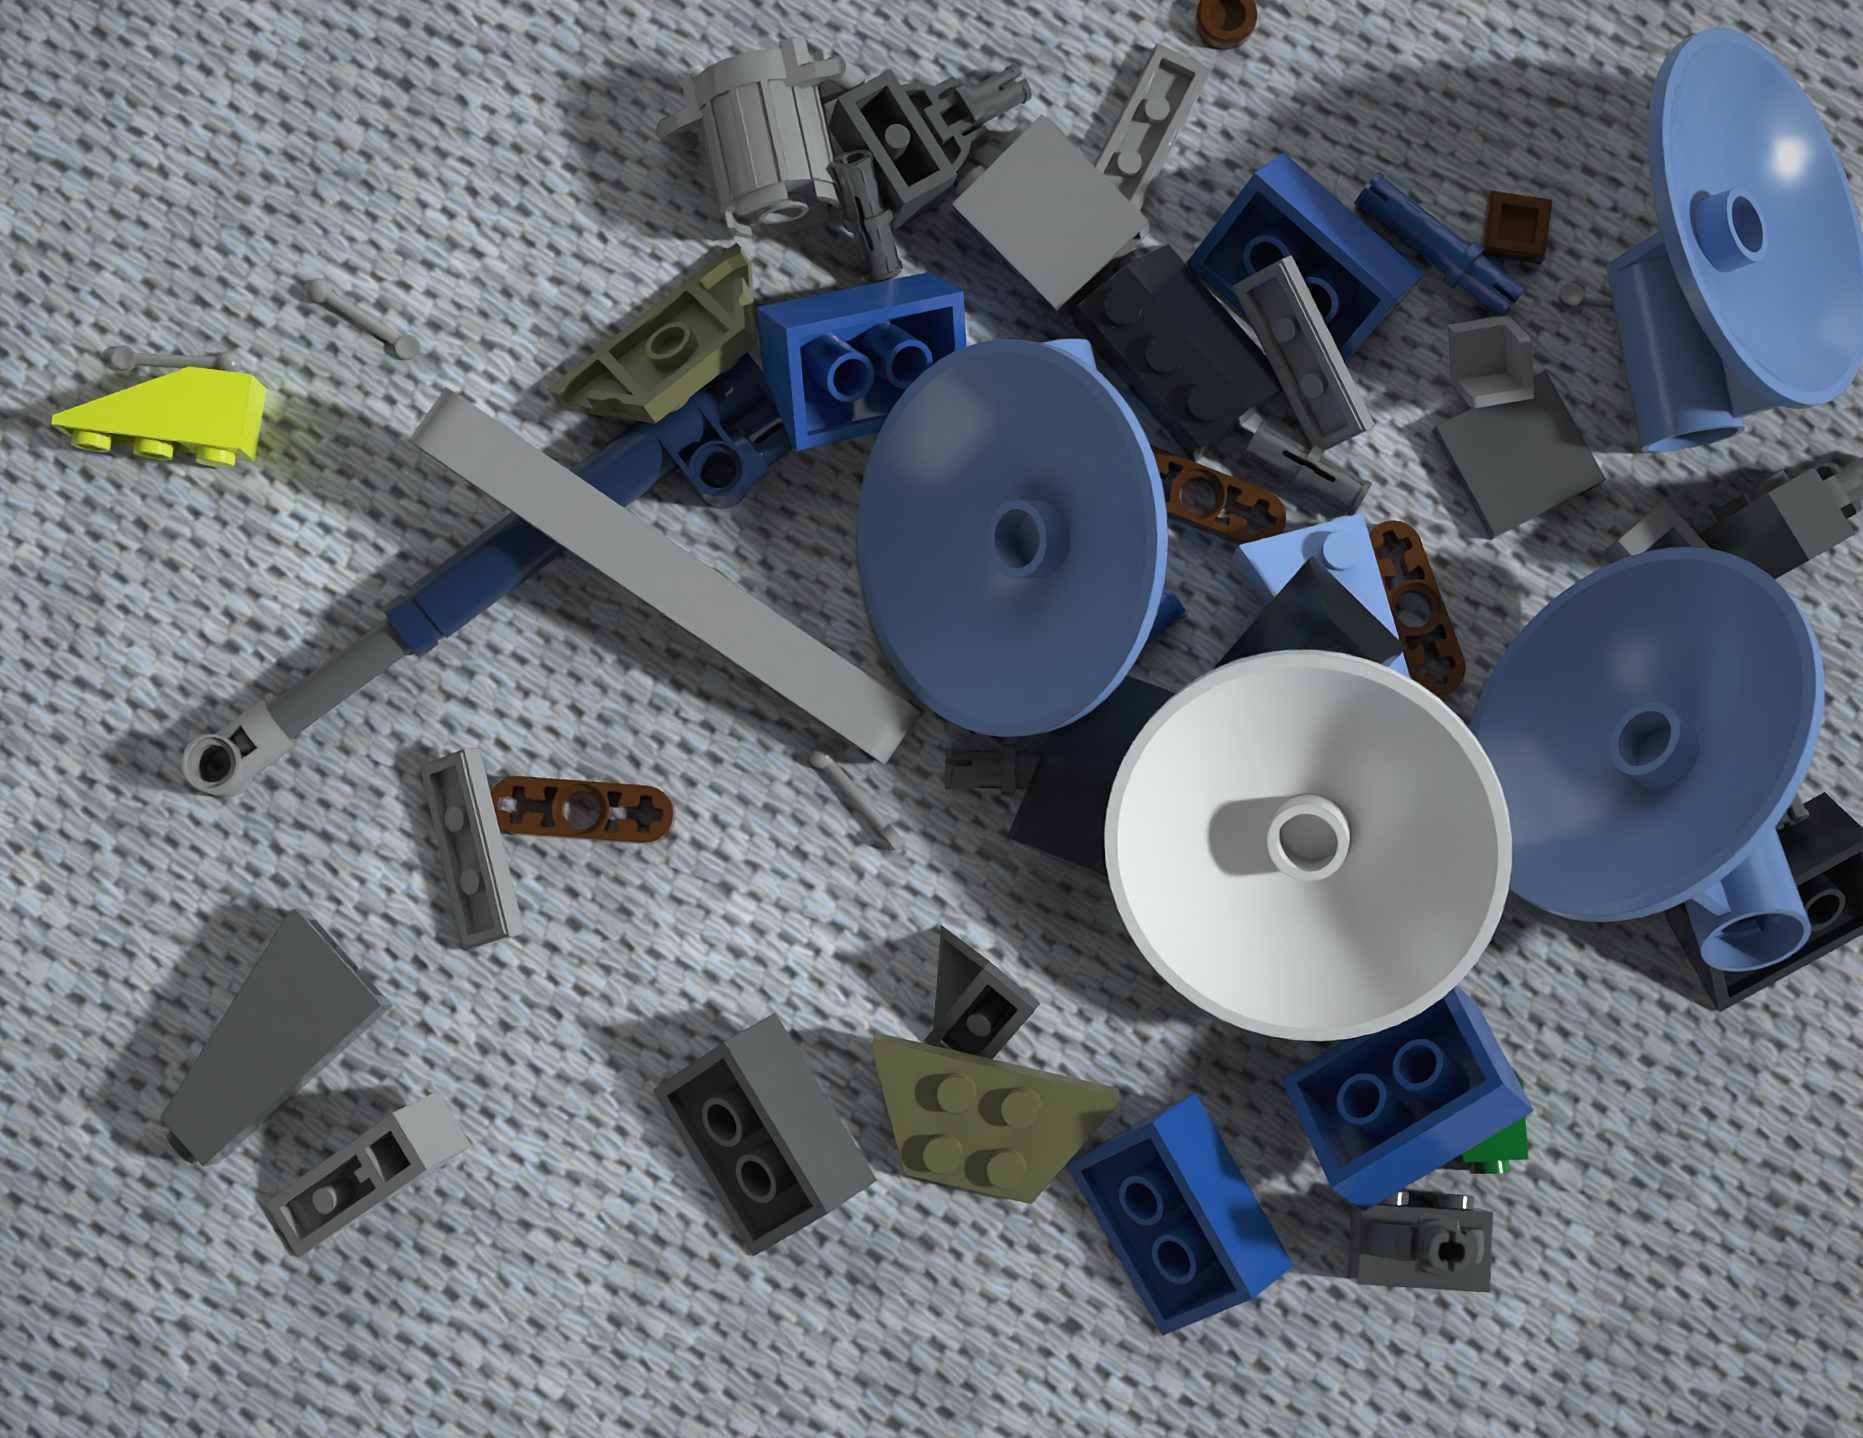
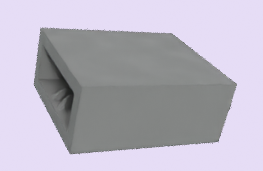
(1050, 215)

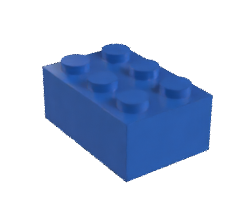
(1405, 1099)

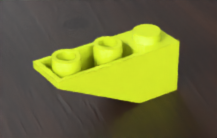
(183, 411)

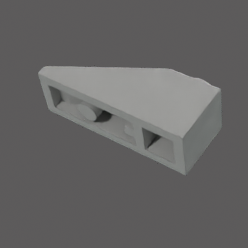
(368, 1172)

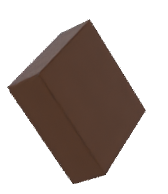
(1516, 227)

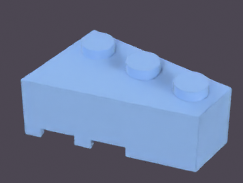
(1339, 546)

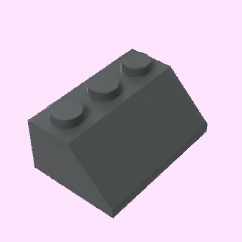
(764, 1134)

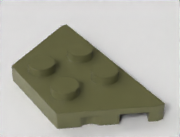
(670, 348)
(983, 1118)

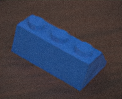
(1344, 262)
(854, 351)
(1180, 1216)

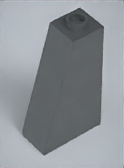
(276, 1036)

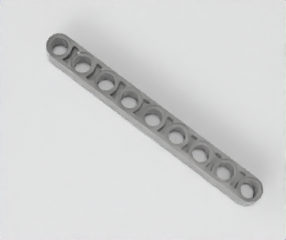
(663, 575)

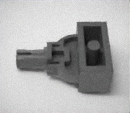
(921, 132)
(1789, 517)
(1422, 1244)

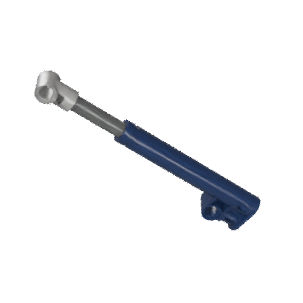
(722, 422)

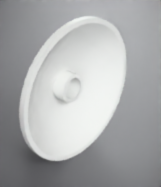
(1308, 845)

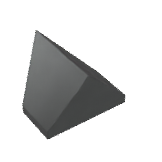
(975, 1001)

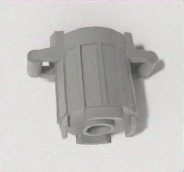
(766, 134)

